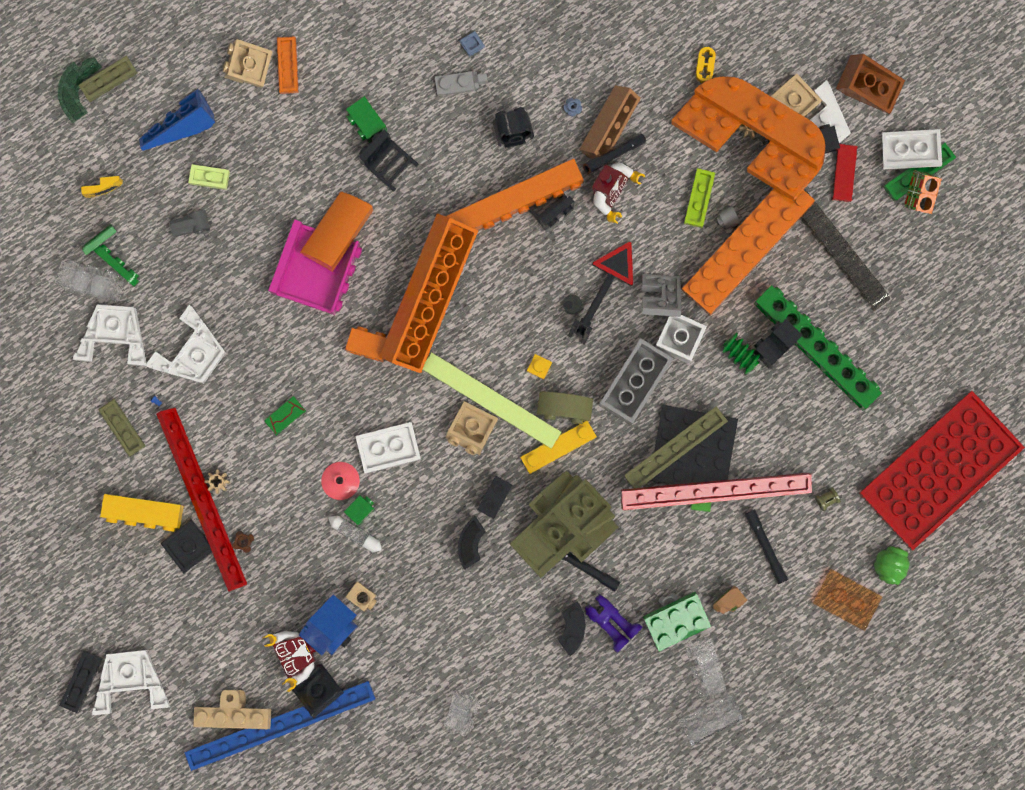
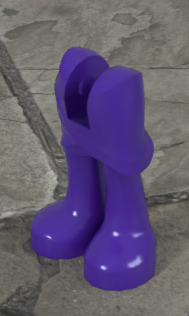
(603, 621)

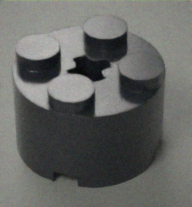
(512, 127)

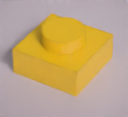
(539, 366)

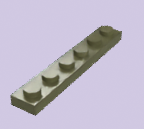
(675, 448)

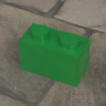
(365, 119)

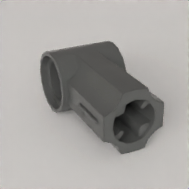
(193, 223)

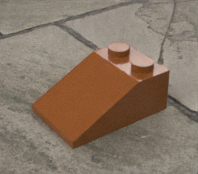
(870, 83)

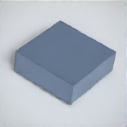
(472, 43)

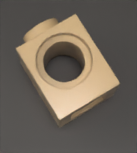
(353, 596)

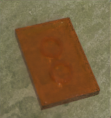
(847, 600)

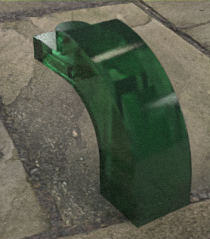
(69, 87)

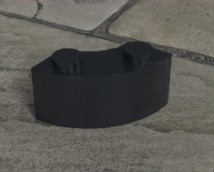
(777, 343)
(469, 543)
(574, 628)

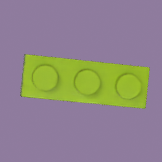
(699, 198)

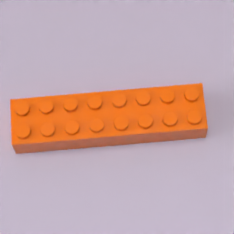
(745, 249)
(428, 293)

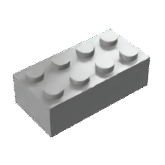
(636, 382)

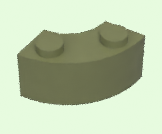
(565, 406)

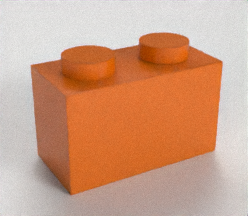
(365, 343)

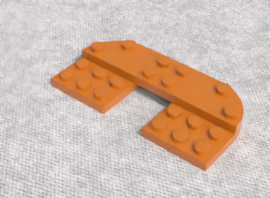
(795, 142)

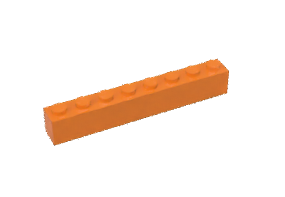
(521, 197)

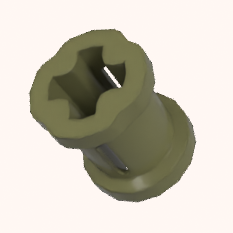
(827, 499)

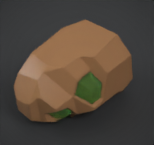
(729, 601)

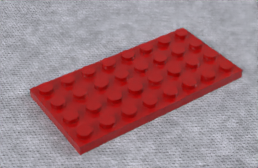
(941, 470)

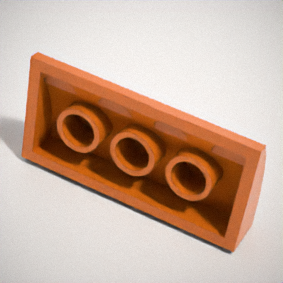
(337, 230)

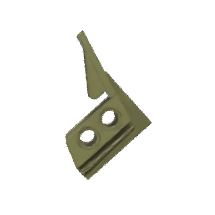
(566, 522)

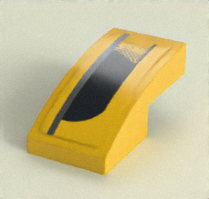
(106, 185)

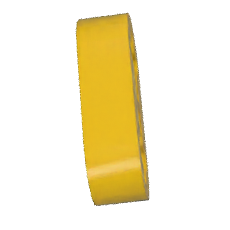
(710, 65)

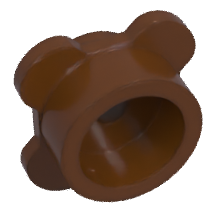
(238, 541)

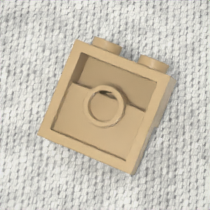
(247, 63)
(471, 428)

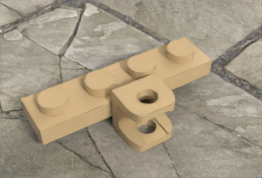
(232, 713)

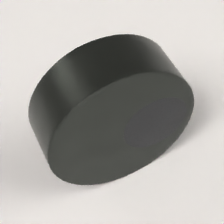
(572, 304)

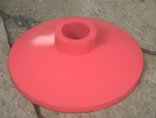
(350, 480)

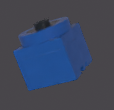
(330, 627)

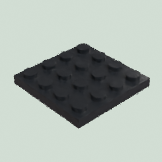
(705, 461)

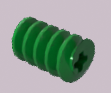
(741, 354)

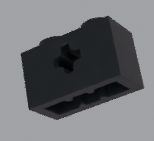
(494, 497)

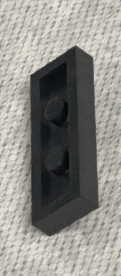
(81, 682)

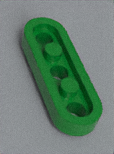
(117, 264)

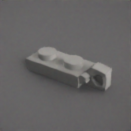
(459, 83)

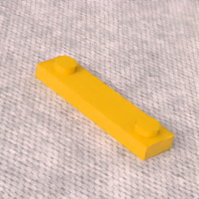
(565, 443)

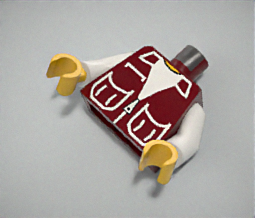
(609, 186)
(294, 654)

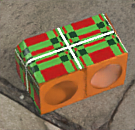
(918, 185)

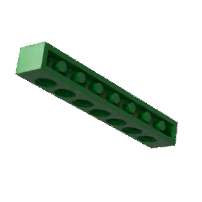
(830, 348)

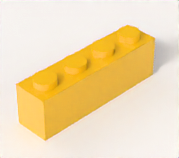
(141, 511)

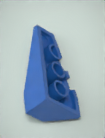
(188, 120)

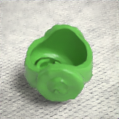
(892, 565)

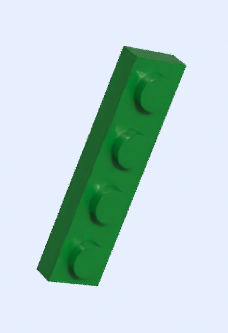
(899, 186)

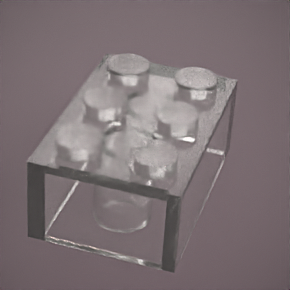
(90, 281)

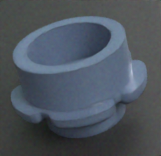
(573, 111)

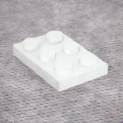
(911, 149)
(388, 447)

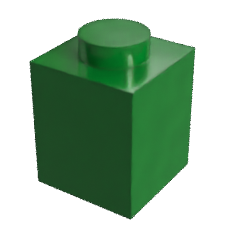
(360, 509)

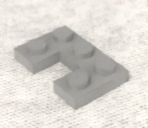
(670, 299)

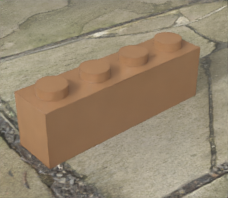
(610, 122)

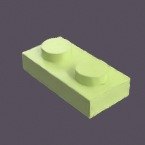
(209, 177)

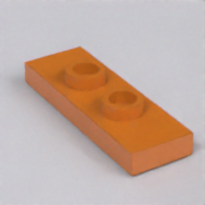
(287, 65)

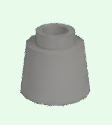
(728, 218)

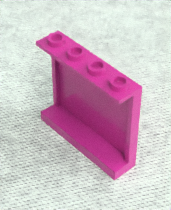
(307, 281)

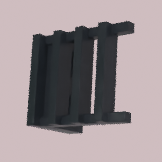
(377, 151)
(553, 213)

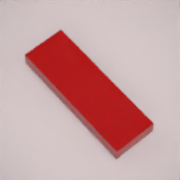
(844, 173)

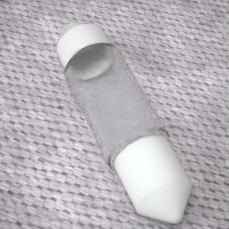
(355, 533)

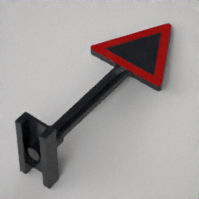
(617, 265)

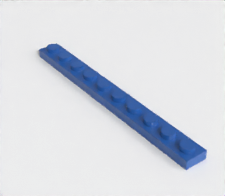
(279, 726)

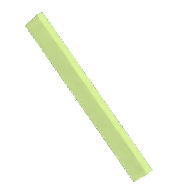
(491, 400)

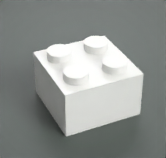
(680, 338)

